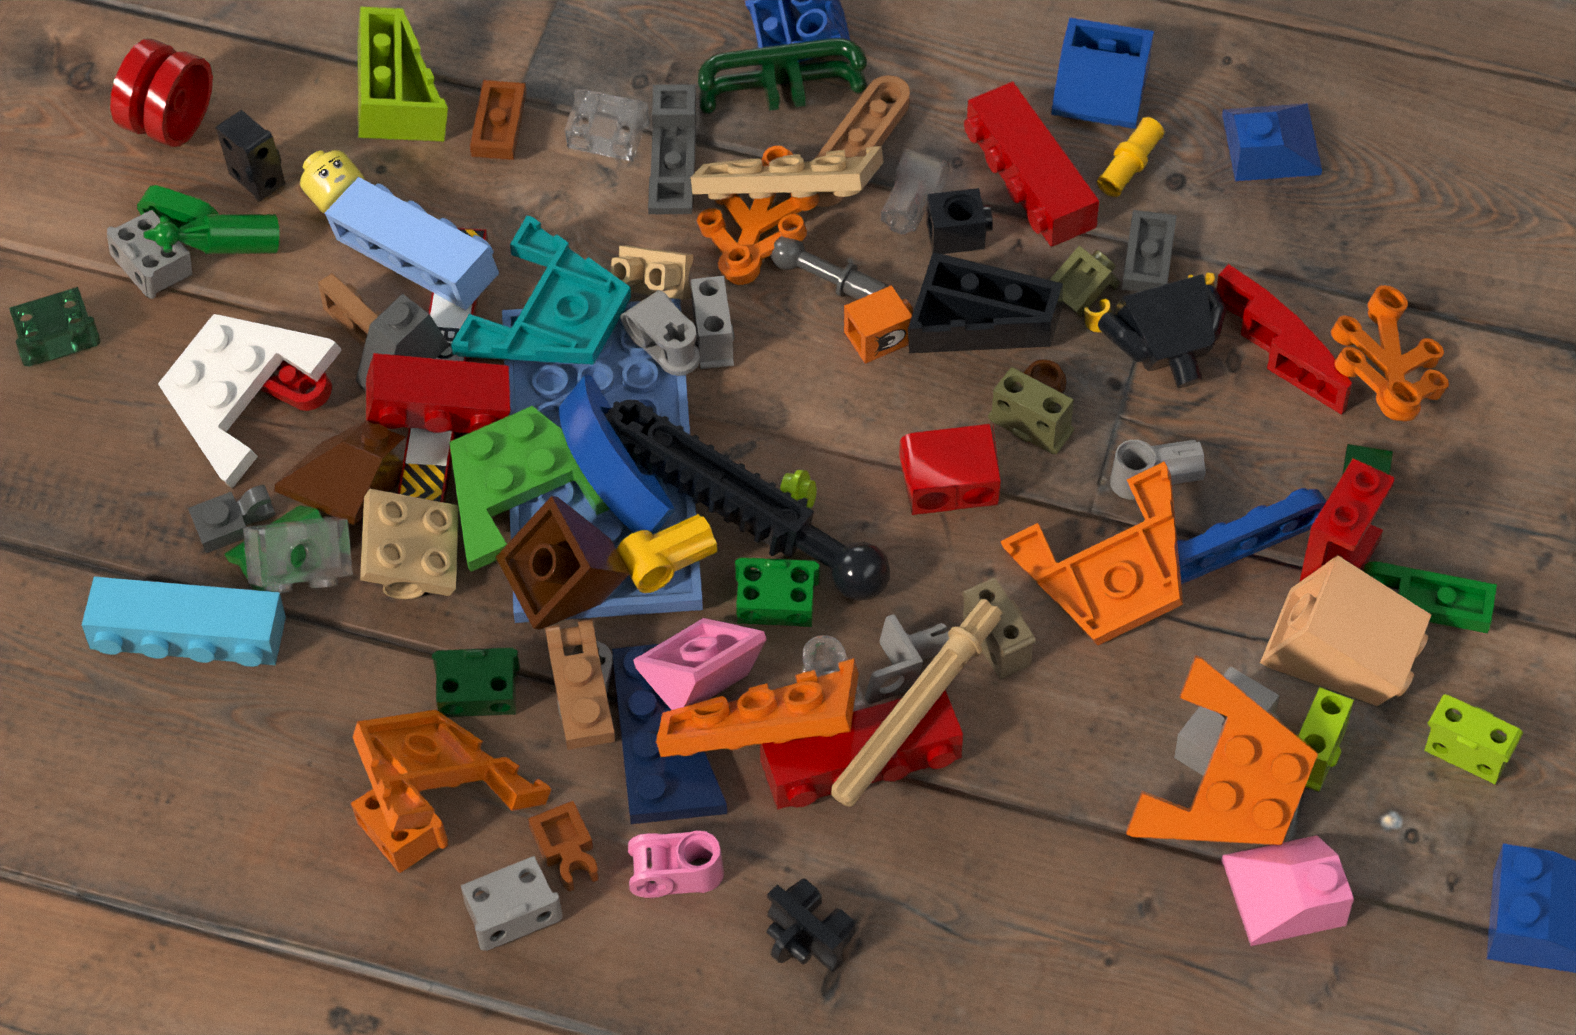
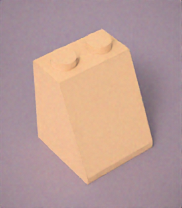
(1348, 634)

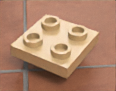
(409, 544)

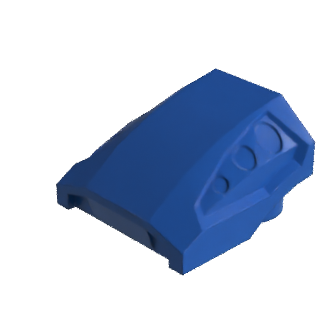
(797, 21)

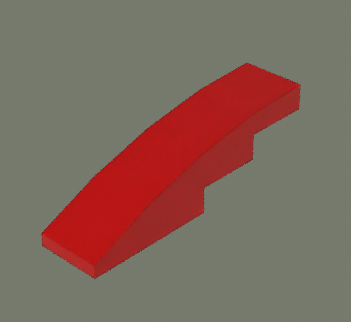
(1292, 346)

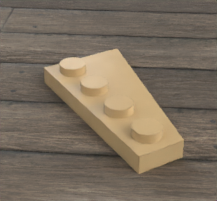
(788, 174)

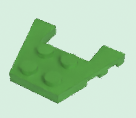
(508, 467)

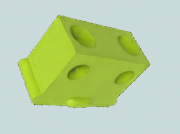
(1324, 732)
(1471, 738)

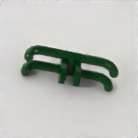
(779, 67)

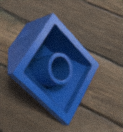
(1271, 142)

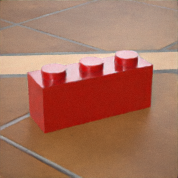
(435, 393)

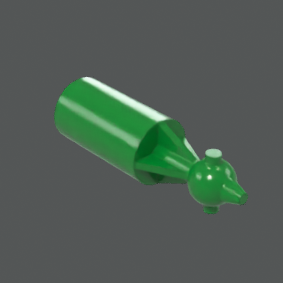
(221, 234)

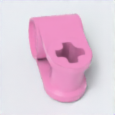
(671, 863)

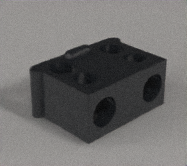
(251, 155)

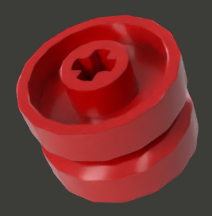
(161, 92)

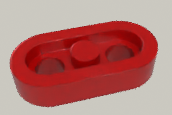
(292, 385)

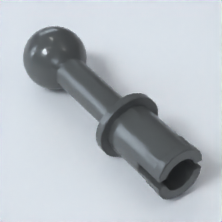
(791, 254)

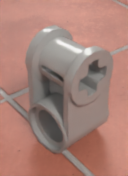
(663, 333)

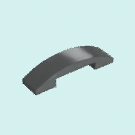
(672, 149)

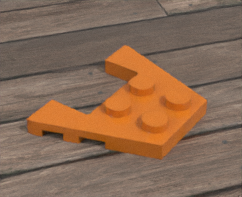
(1119, 579)
(433, 752)
(1249, 780)

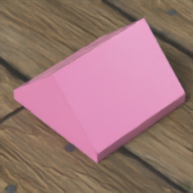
(700, 661)

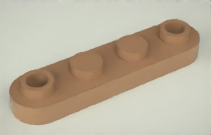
(868, 123)

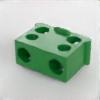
(776, 591)

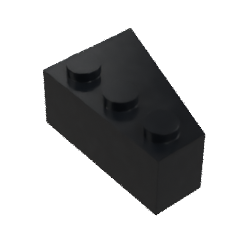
(982, 308)

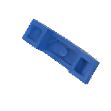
(606, 463)

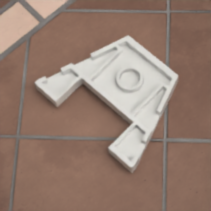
(224, 373)

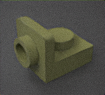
(1085, 278)

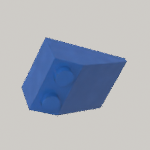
(1533, 909)

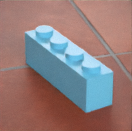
(184, 621)

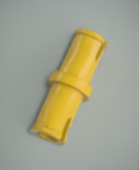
(1130, 157)

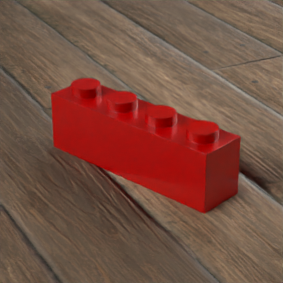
(1031, 164)
(810, 765)

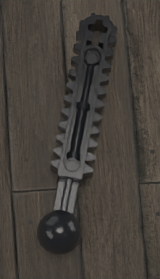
(744, 498)

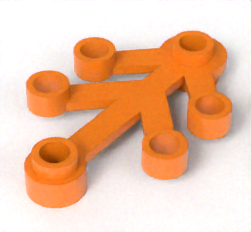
(743, 260)
(1395, 395)

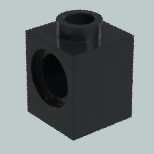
(957, 221)

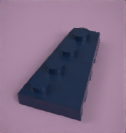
(655, 784)

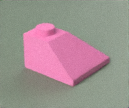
(1289, 889)

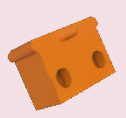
(399, 847)

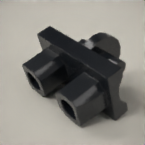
(800, 932)

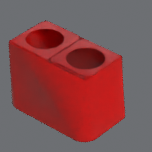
(950, 469)

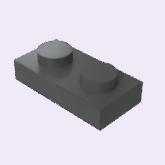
(1148, 250)

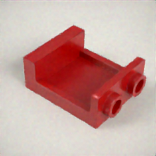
(1346, 519)

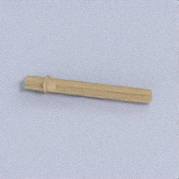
(961, 646)

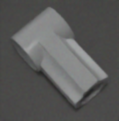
(1132, 457)

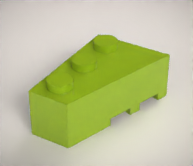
(393, 83)

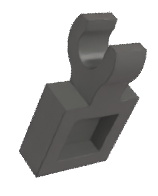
(222, 518)

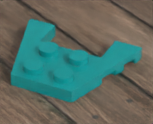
(565, 315)

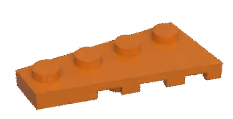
(764, 715)

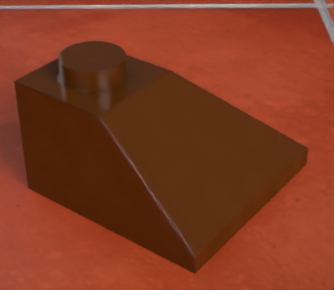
(344, 469)
(560, 565)

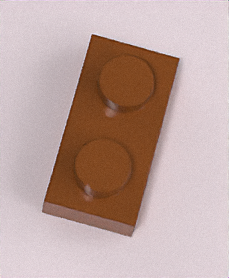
(498, 120)

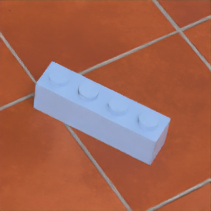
(413, 242)

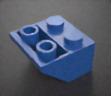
(1102, 73)

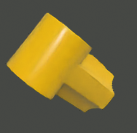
(657, 556)

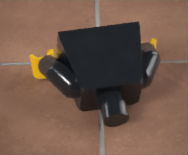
(1165, 325)

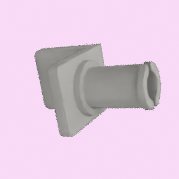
(906, 655)

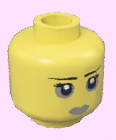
(327, 177)

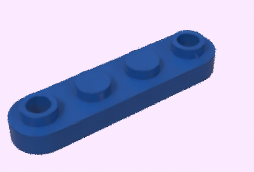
(1250, 534)

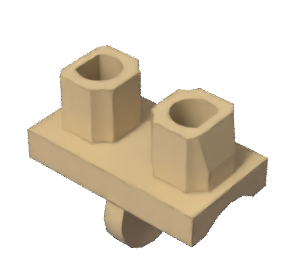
(653, 270)

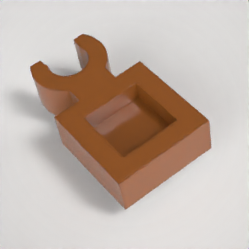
(564, 839)

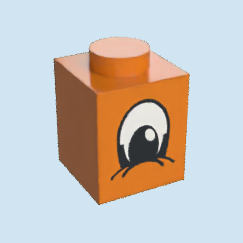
(878, 323)

